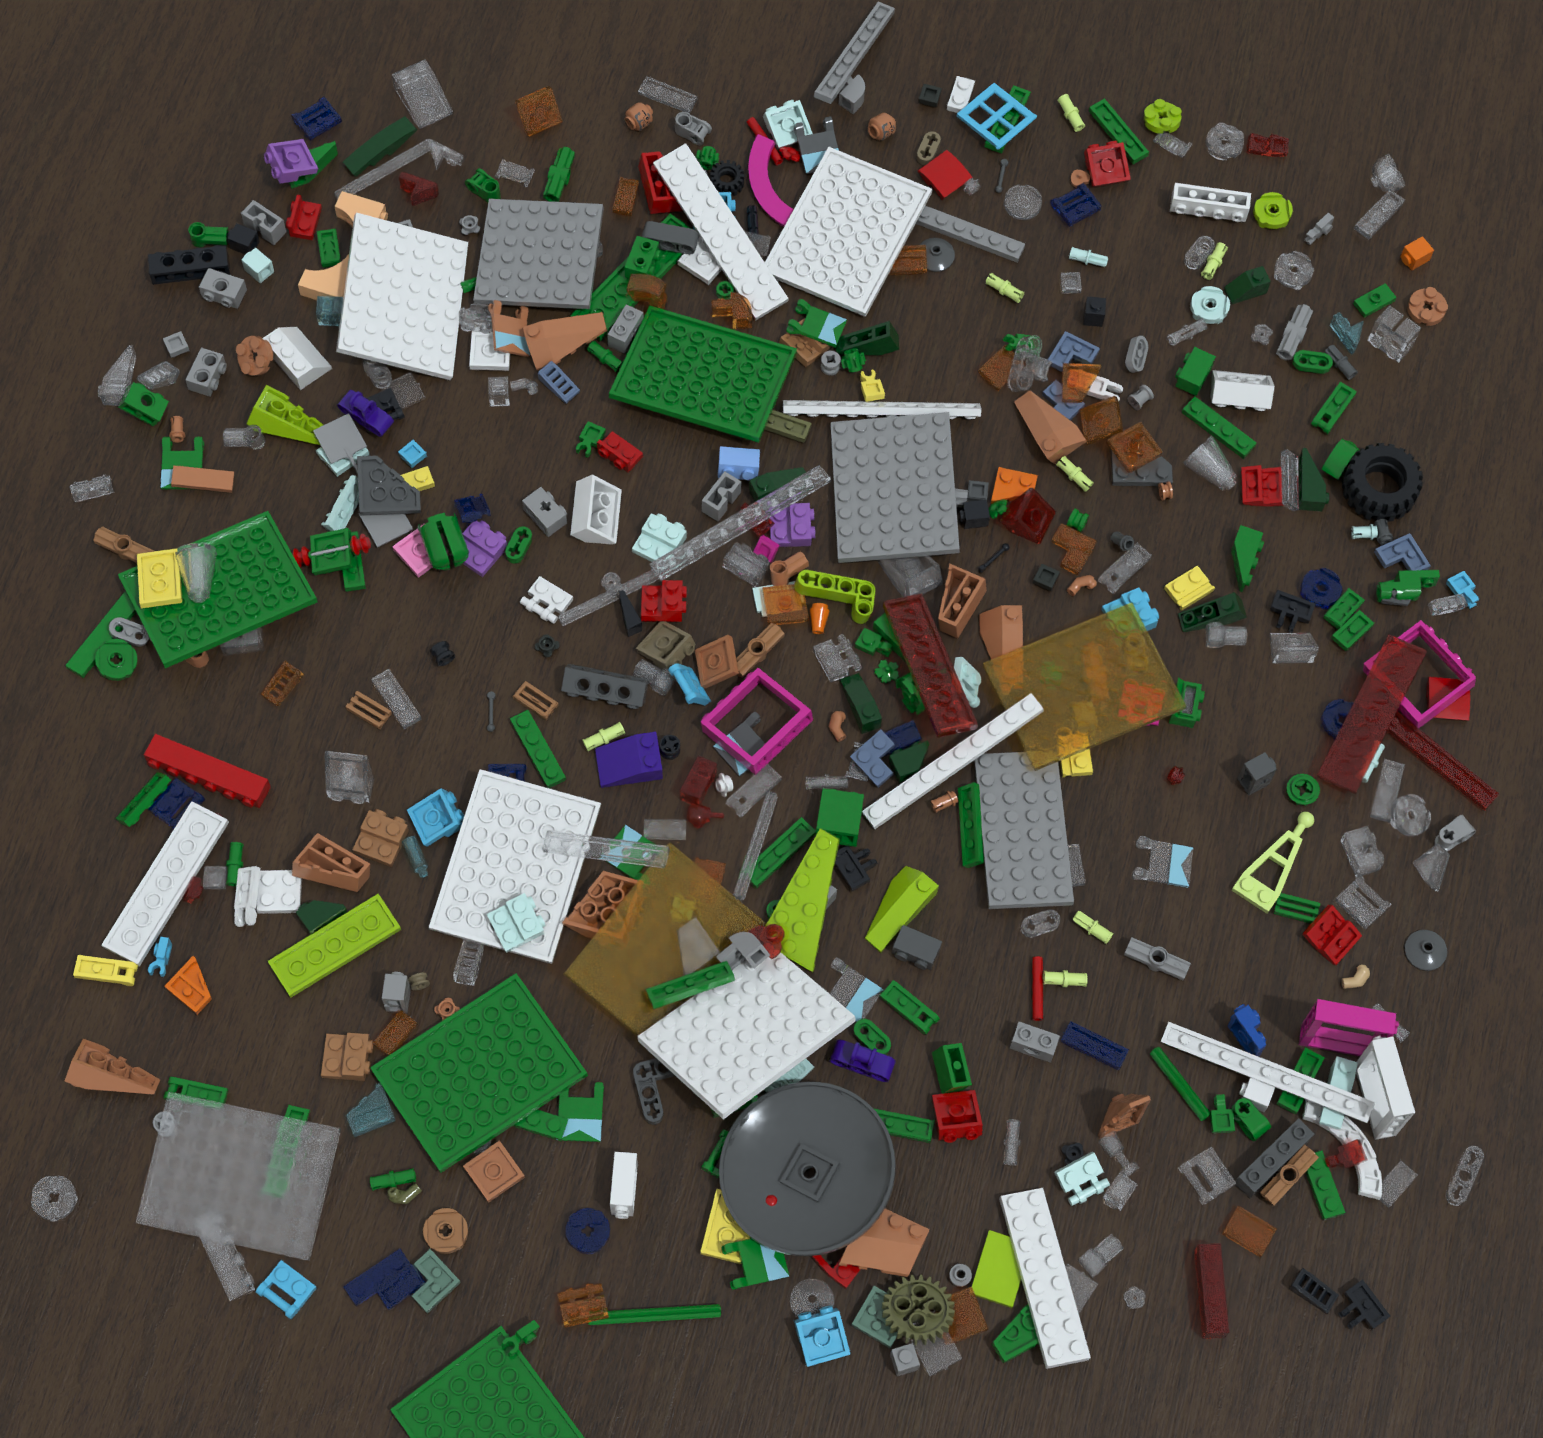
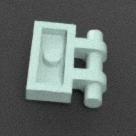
(1079, 1172)

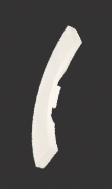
(1368, 1172)

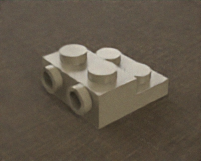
(666, 645)

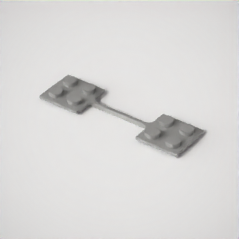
(342, 440)

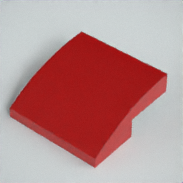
(944, 174)
(1261, 486)
(1439, 688)
(1332, 934)

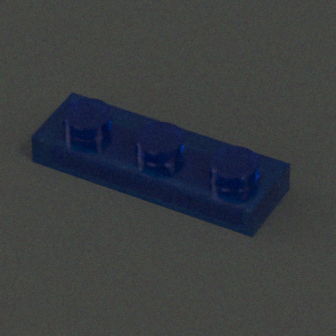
(1094, 1045)
(373, 1279)

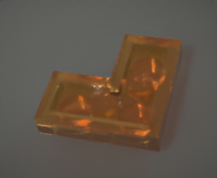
(1078, 547)

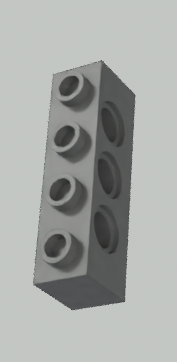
(636, 685)
(1274, 1158)

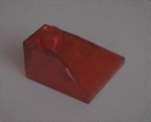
(1028, 516)

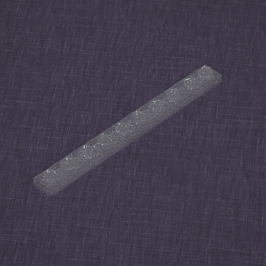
(740, 522)

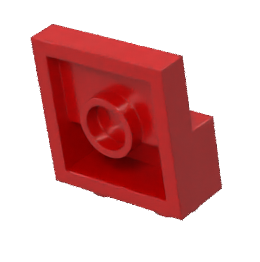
(1107, 164)
(663, 601)
(957, 1116)

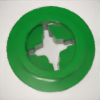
(1298, 781)

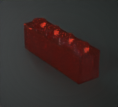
(1211, 1291)

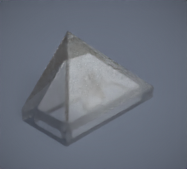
(1433, 866)

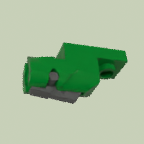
(1406, 586)

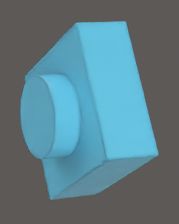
(412, 453)

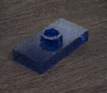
(903, 736)
(401, 1287)

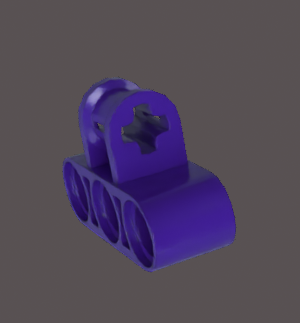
(365, 412)
(862, 1060)

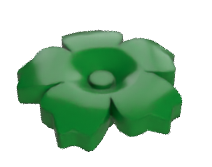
(997, 508)
(887, 671)

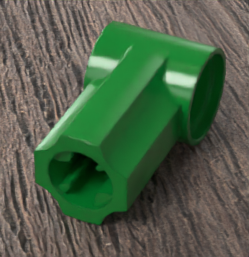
(207, 235)

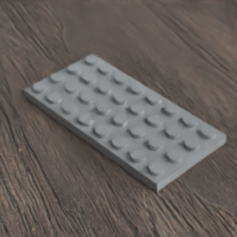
(1023, 833)

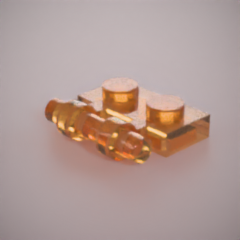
(583, 1310)

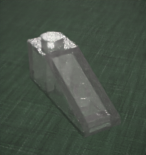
(118, 378)

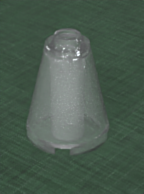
(1212, 465)
(197, 569)

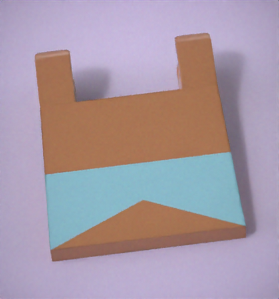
(508, 331)

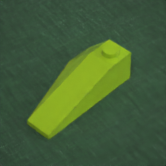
(281, 418)
(901, 904)

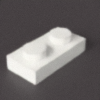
(960, 94)

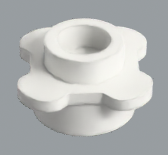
(724, 784)

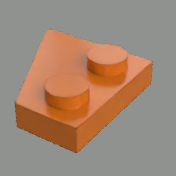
(1012, 484)
(190, 987)

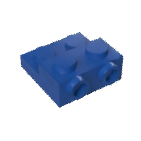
(1244, 1028)

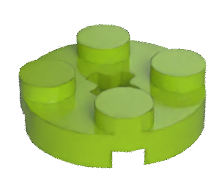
(1162, 109)
(1272, 220)

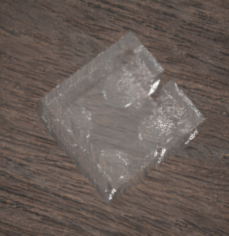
(1394, 343)

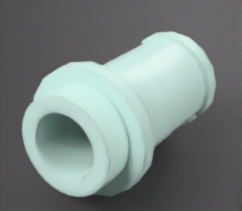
(1364, 532)

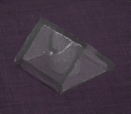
(1293, 647)

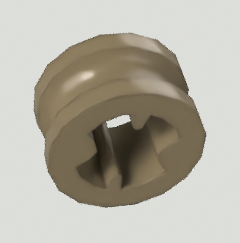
(419, 981)

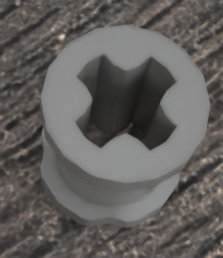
(1140, 397)

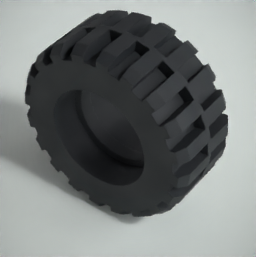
(1388, 461)

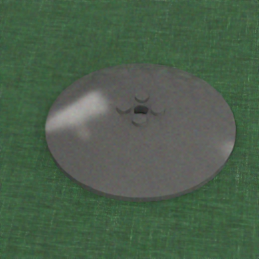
(801, 1130)

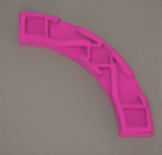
(761, 184)

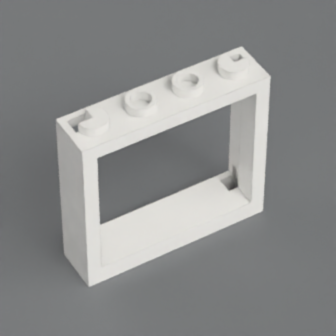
(1383, 1056)

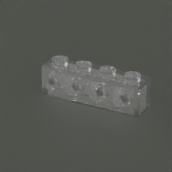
(223, 1254)

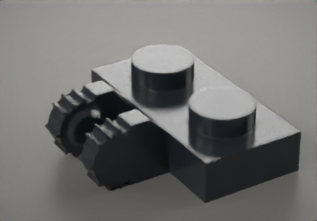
(1292, 607)
(851, 869)
(1366, 1305)

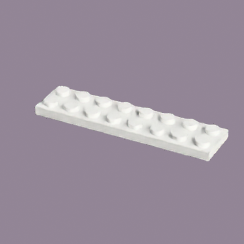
(165, 883)
(1044, 1278)

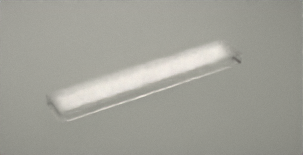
(606, 849)

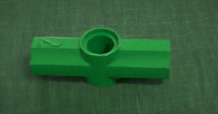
(559, 174)

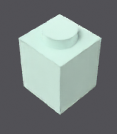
(257, 265)

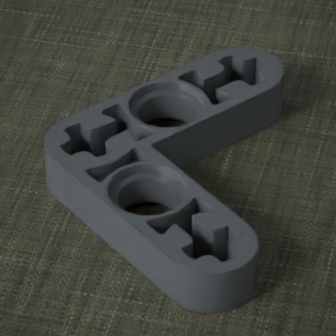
(650, 1082)

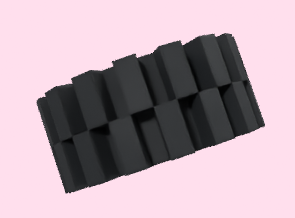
(727, 169)

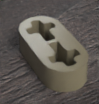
(925, 147)

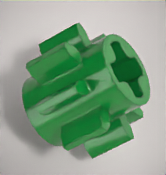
(707, 157)
(853, 360)

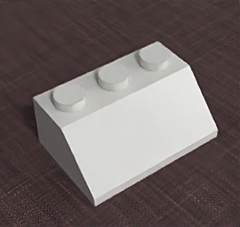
(297, 356)
(1241, 390)
(596, 511)

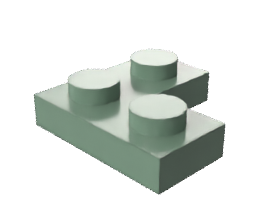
(439, 1284)
(870, 1319)

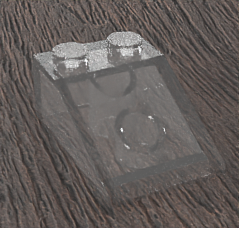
(421, 93)
(912, 574)
(348, 777)

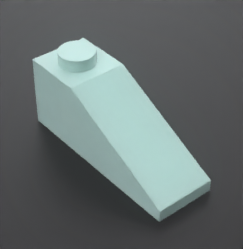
(1341, 1076)

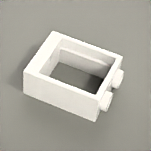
(623, 1184)

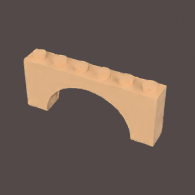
(332, 280)

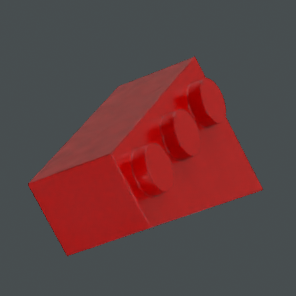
(656, 191)

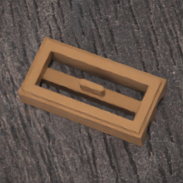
(354, 701)
(549, 710)

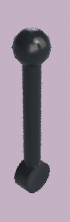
(1005, 547)

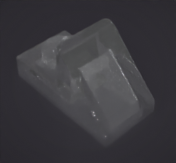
(440, 151)

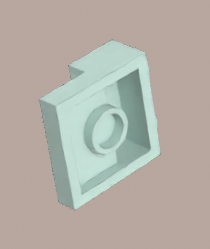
(782, 120)
(659, 537)
(516, 922)

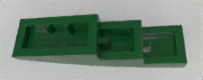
(379, 145)

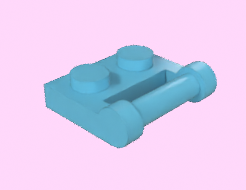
(689, 684)
(291, 1283)

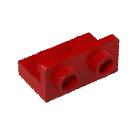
(303, 218)
(619, 452)

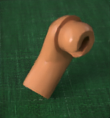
(1079, 582)
(835, 725)

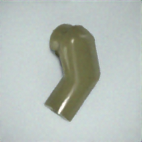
(402, 1196)

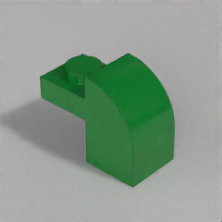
(1340, 458)

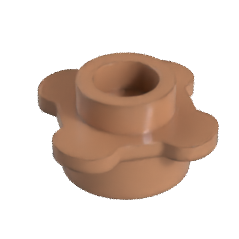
(447, 1003)

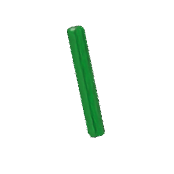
(1180, 1083)

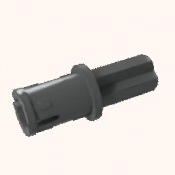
(1341, 362)

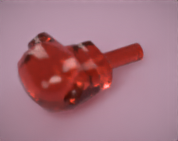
(700, 814)

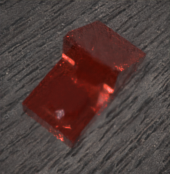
(421, 189)

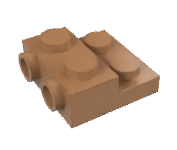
(381, 837)
(347, 1056)

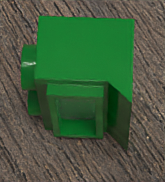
(1192, 696)

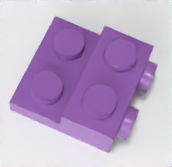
(290, 160)
(793, 526)
(483, 547)

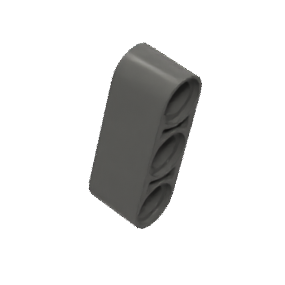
(672, 237)

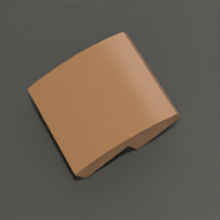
(807, 348)

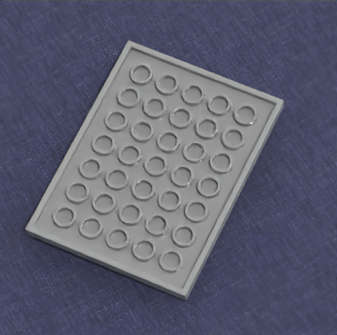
(894, 487)

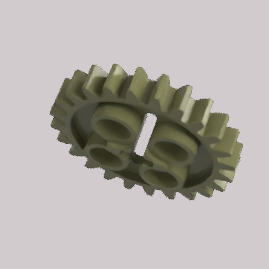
(904, 1295)

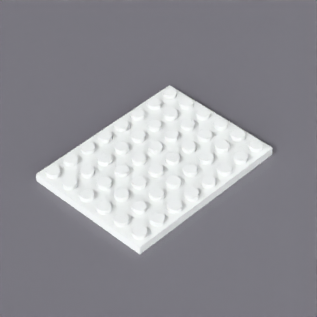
(847, 231)
(402, 296)
(503, 857)
(746, 1032)

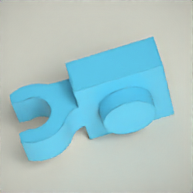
(1463, 585)
(162, 952)

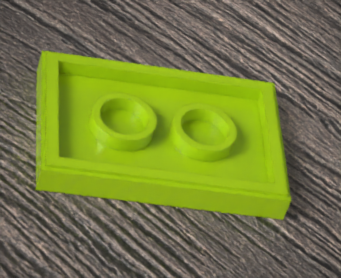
(997, 1271)

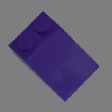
(629, 760)

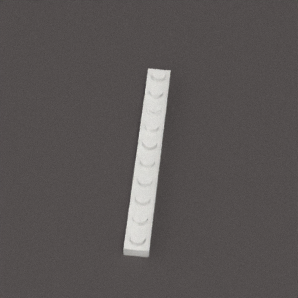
(873, 409)
(952, 761)
(1268, 1072)

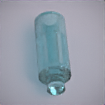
(415, 856)

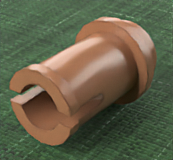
(177, 434)
(944, 801)

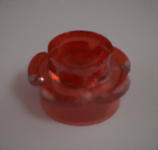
(1175, 775)

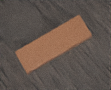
(202, 479)

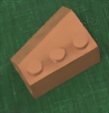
(599, 903)
(888, 1245)

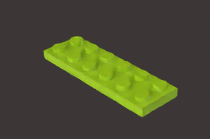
(334, 945)

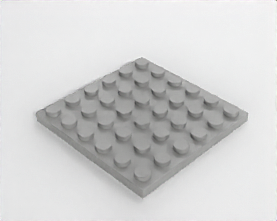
(539, 253)

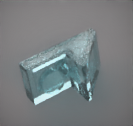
(1347, 334)

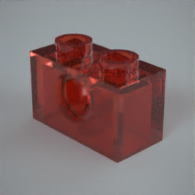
(698, 781)

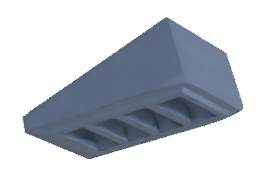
(549, 373)

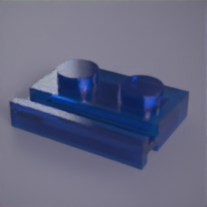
(471, 508)

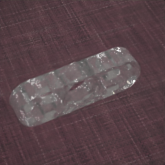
(1456, 1178)

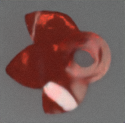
(764, 935)

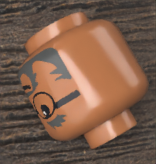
(638, 116)
(881, 126)

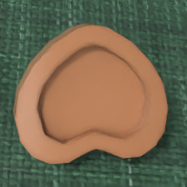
(1079, 177)

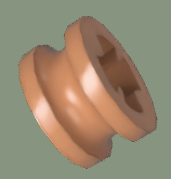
(1165, 490)

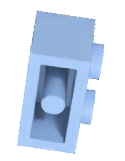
(739, 462)

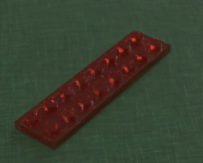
(930, 665)
(1372, 714)

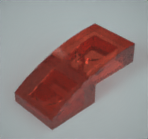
(1273, 146)

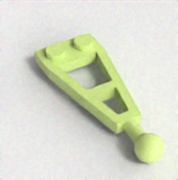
(1255, 891)

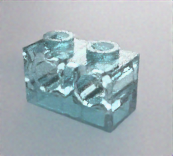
(329, 310)

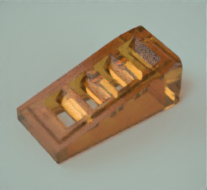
(287, 687)

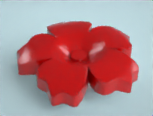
(790, 153)

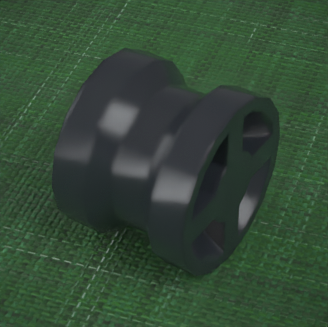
(442, 653)
(669, 742)

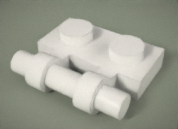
(549, 595)

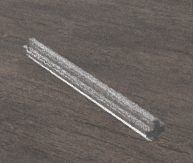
(384, 169)
(606, 598)
(755, 846)

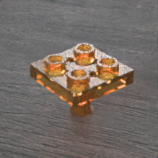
(535, 107)
(1136, 442)

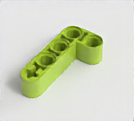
(835, 593)

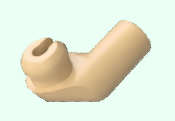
(1359, 978)

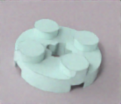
(1217, 298)

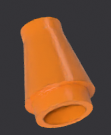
(819, 616)

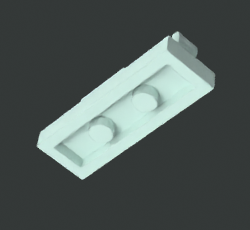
(344, 506)

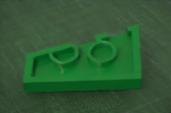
(1016, 1337)

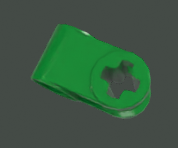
(483, 185)
(1251, 1121)

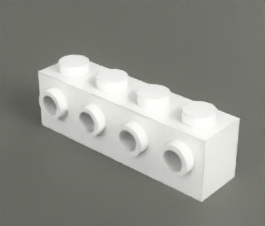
(1210, 202)

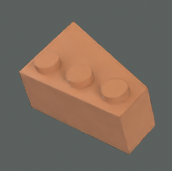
(960, 599)
(331, 865)

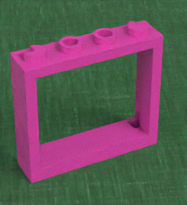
(1451, 659)
(777, 742)
(1345, 1015)

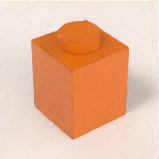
(1416, 253)

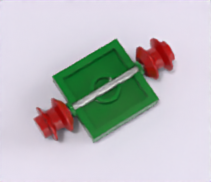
(332, 551)

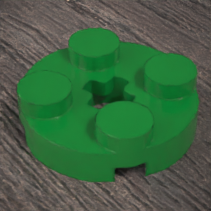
(122, 669)

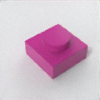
(766, 547)

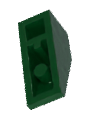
(872, 340)
(771, 481)
(1311, 484)
(861, 703)

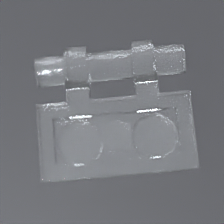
(831, 660)

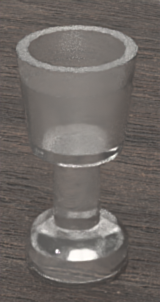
(1113, 1147)

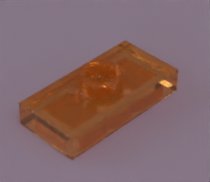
(625, 196)
(395, 1033)

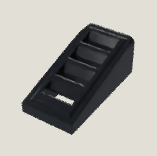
(631, 619)
(1302, 1292)

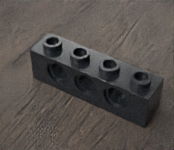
(181, 270)

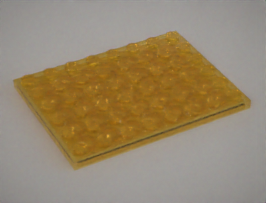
(1091, 683)
(641, 942)

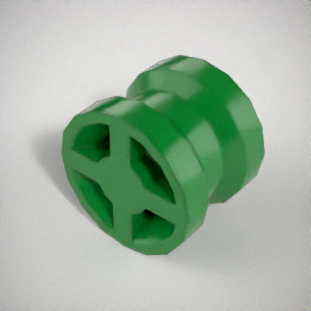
(1077, 520)

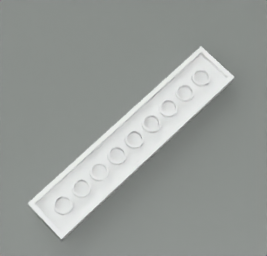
(720, 231)

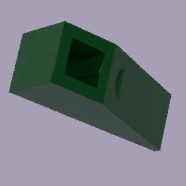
(1221, 610)

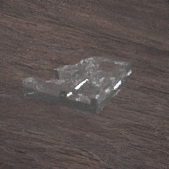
(695, 946)

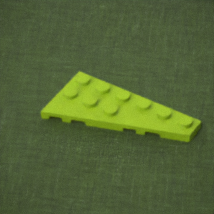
(805, 901)

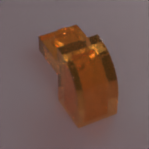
(647, 288)
(737, 307)

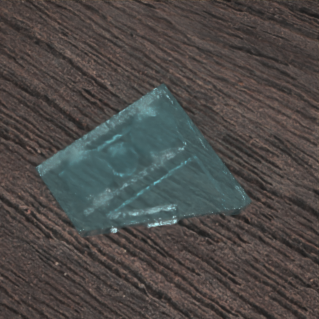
(371, 1112)

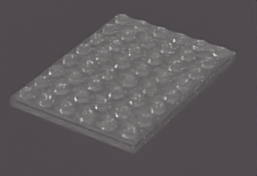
(248, 1164)

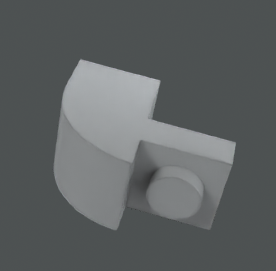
(852, 94)
(743, 947)

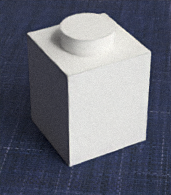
(1258, 1093)

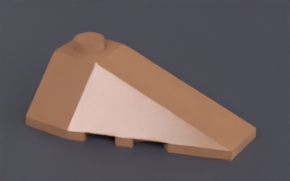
(558, 337)
(1051, 429)
(1002, 629)
(98, 1070)
(1123, 1113)

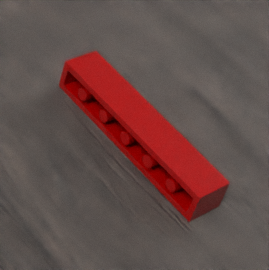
(207, 771)

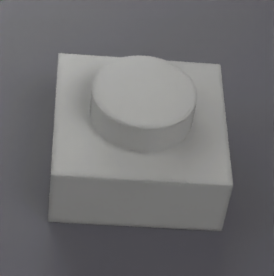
(176, 344)

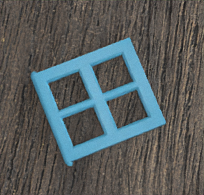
(996, 116)

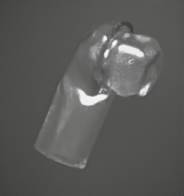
(524, 383)

